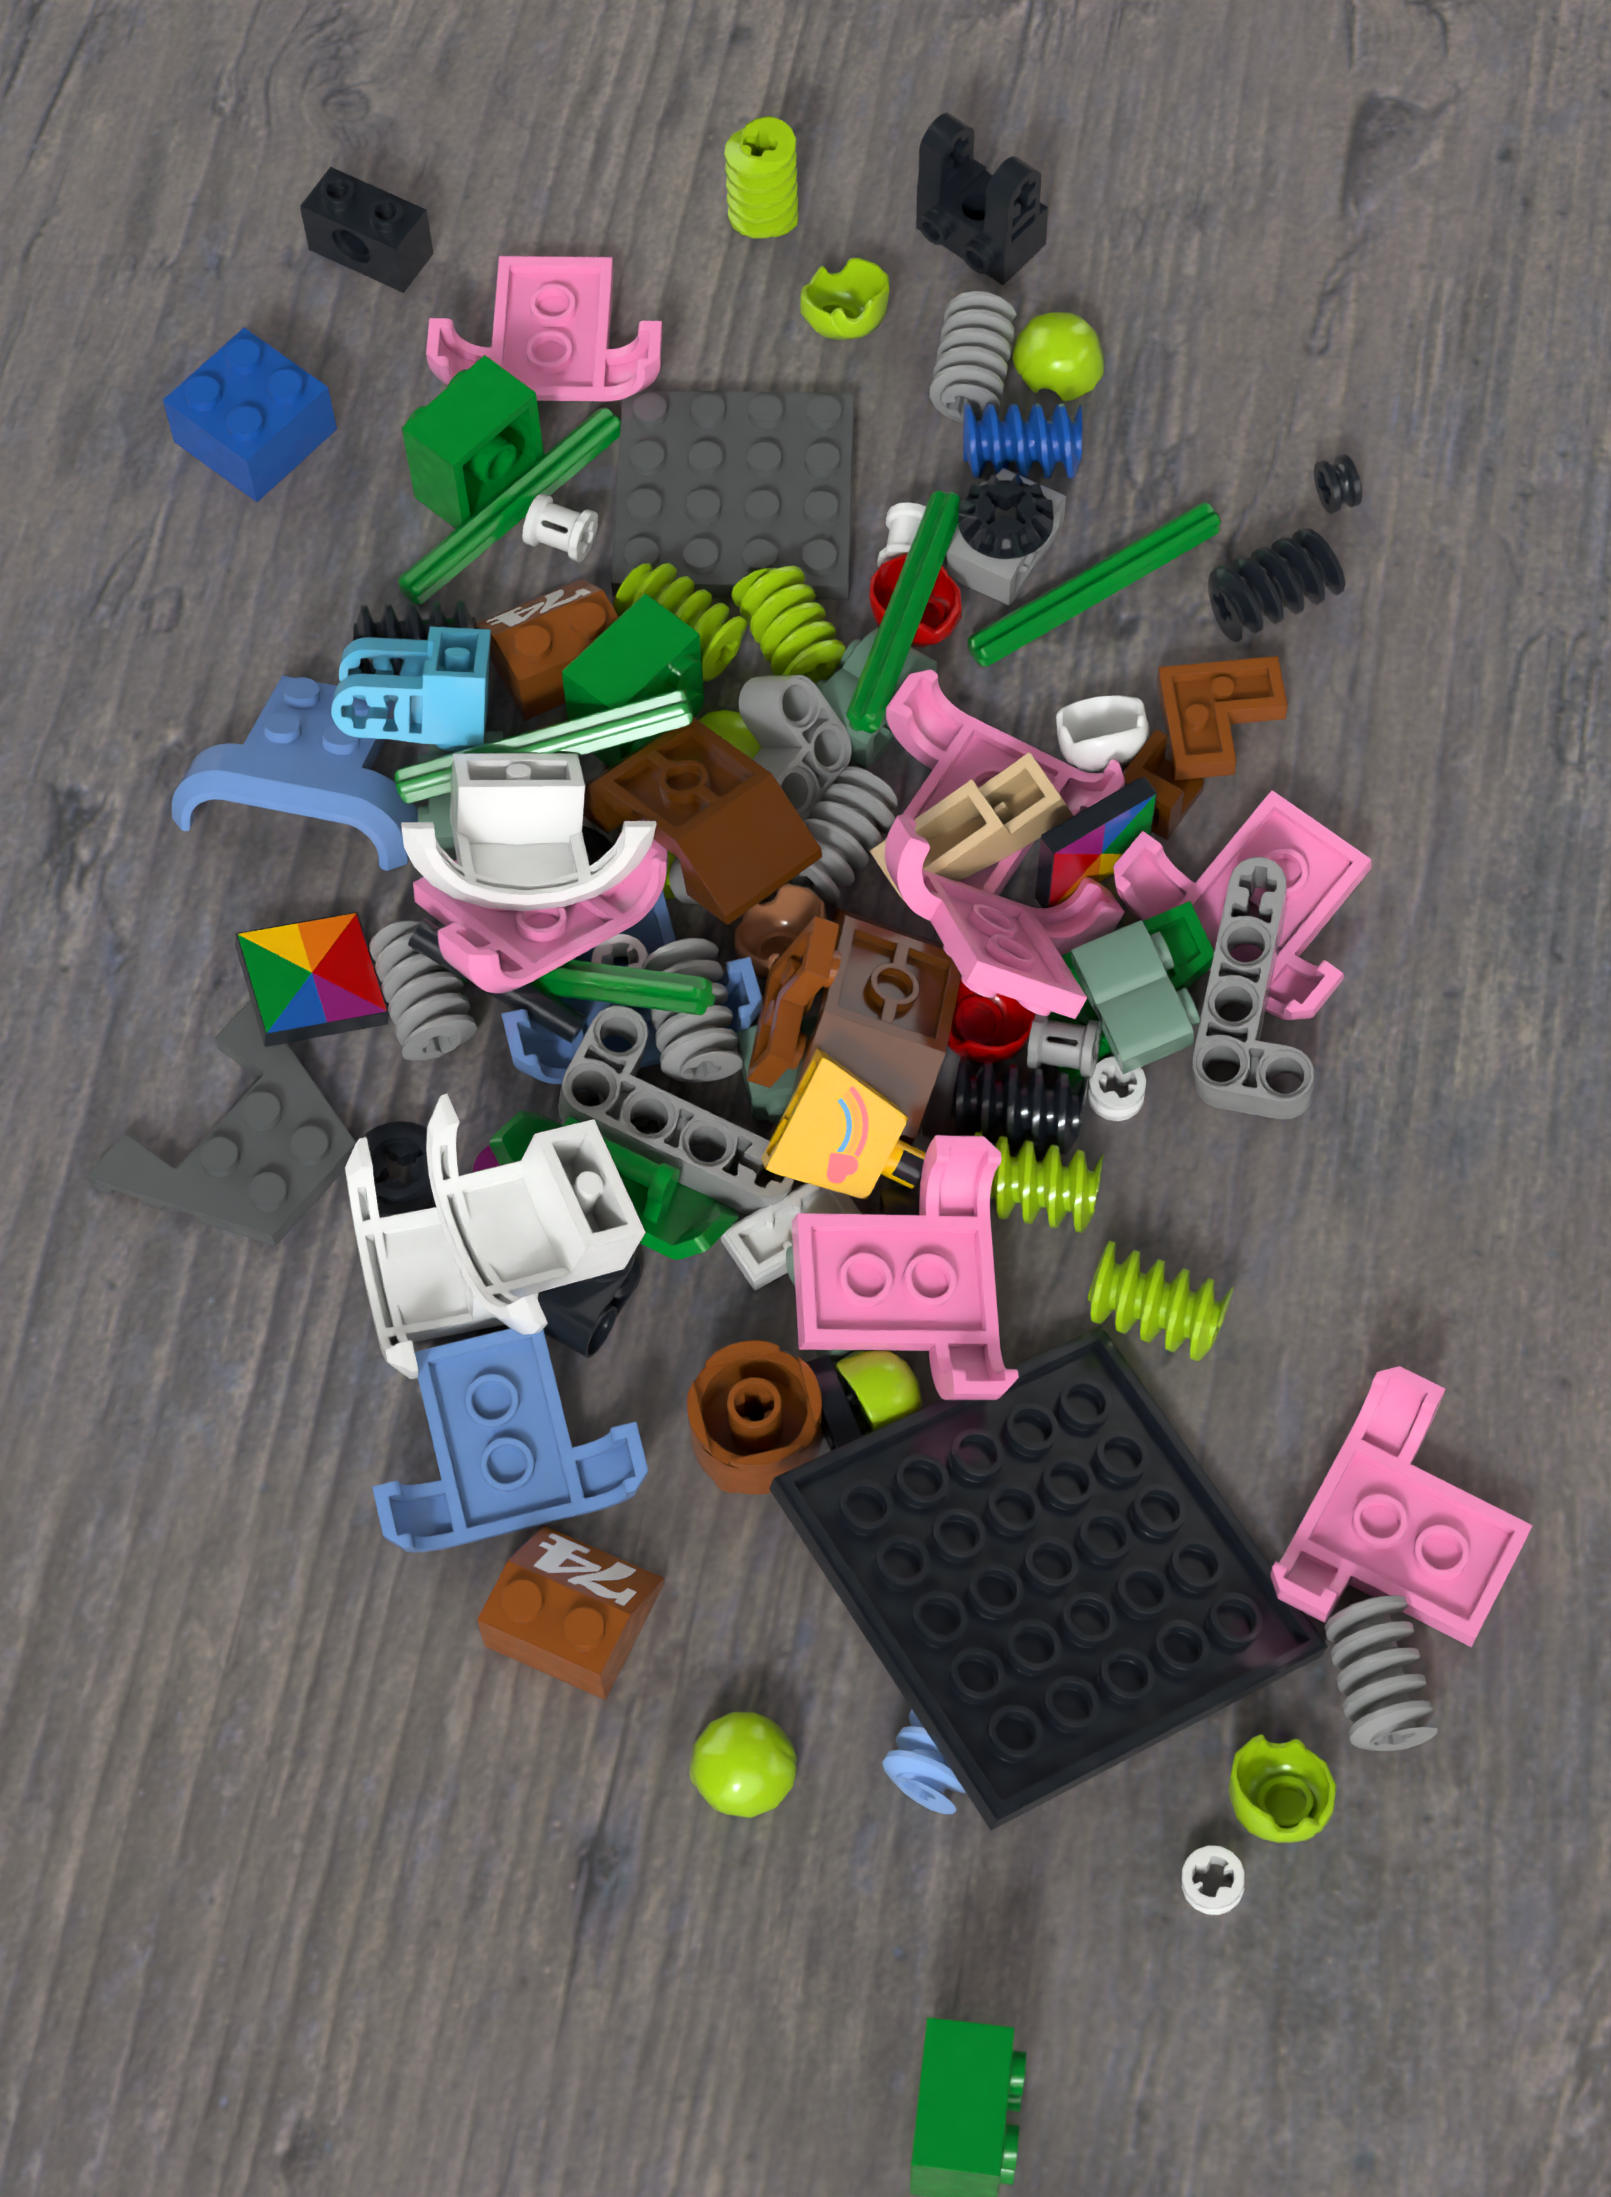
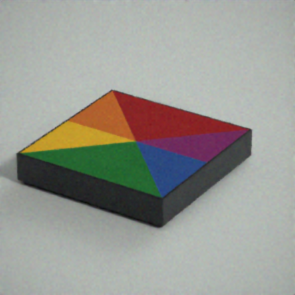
(1092, 841)
(311, 979)

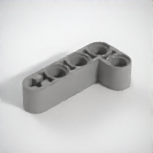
(799, 742)
(1249, 985)
(682, 1122)

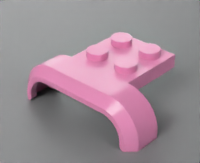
(554, 333)
(968, 749)
(1319, 878)
(997, 940)
(514, 947)
(912, 1277)
(1397, 1526)

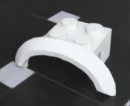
(521, 835)
(533, 1220)
(408, 1272)

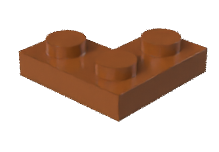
(1203, 702)
(788, 995)

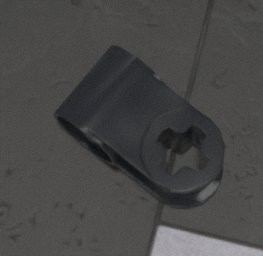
(586, 1310)

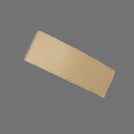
(987, 822)

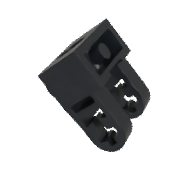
(978, 215)

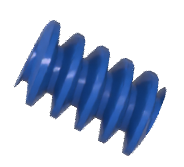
(1022, 440)

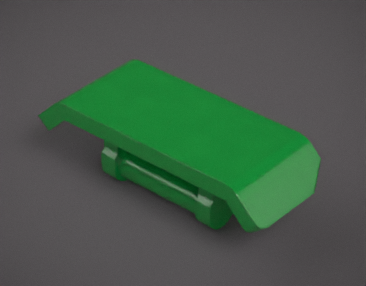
(674, 1217)

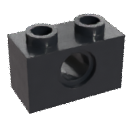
(367, 229)

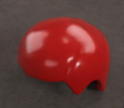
(942, 609)
(988, 1026)

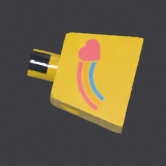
(841, 1134)

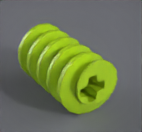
(762, 178)
(788, 623)
(718, 638)
(1045, 1185)
(1157, 1303)

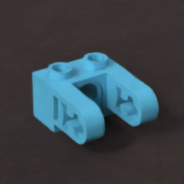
(436, 697)

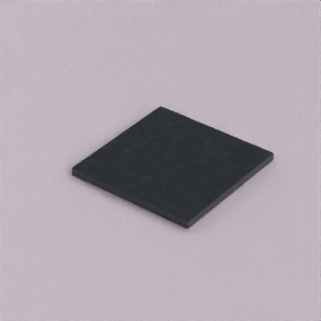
(1046, 1575)

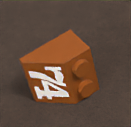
(542, 638)
(568, 1610)

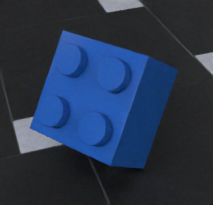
(250, 414)

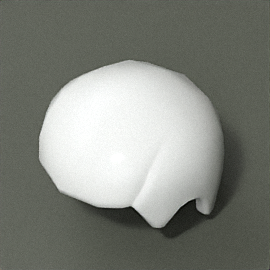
(1101, 731)

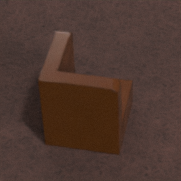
(1173, 796)

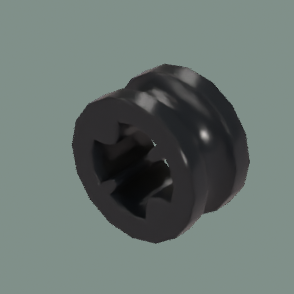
(1337, 483)

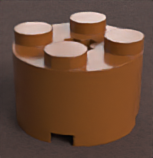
(748, 1381)

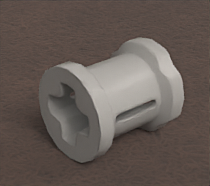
(1064, 1044)

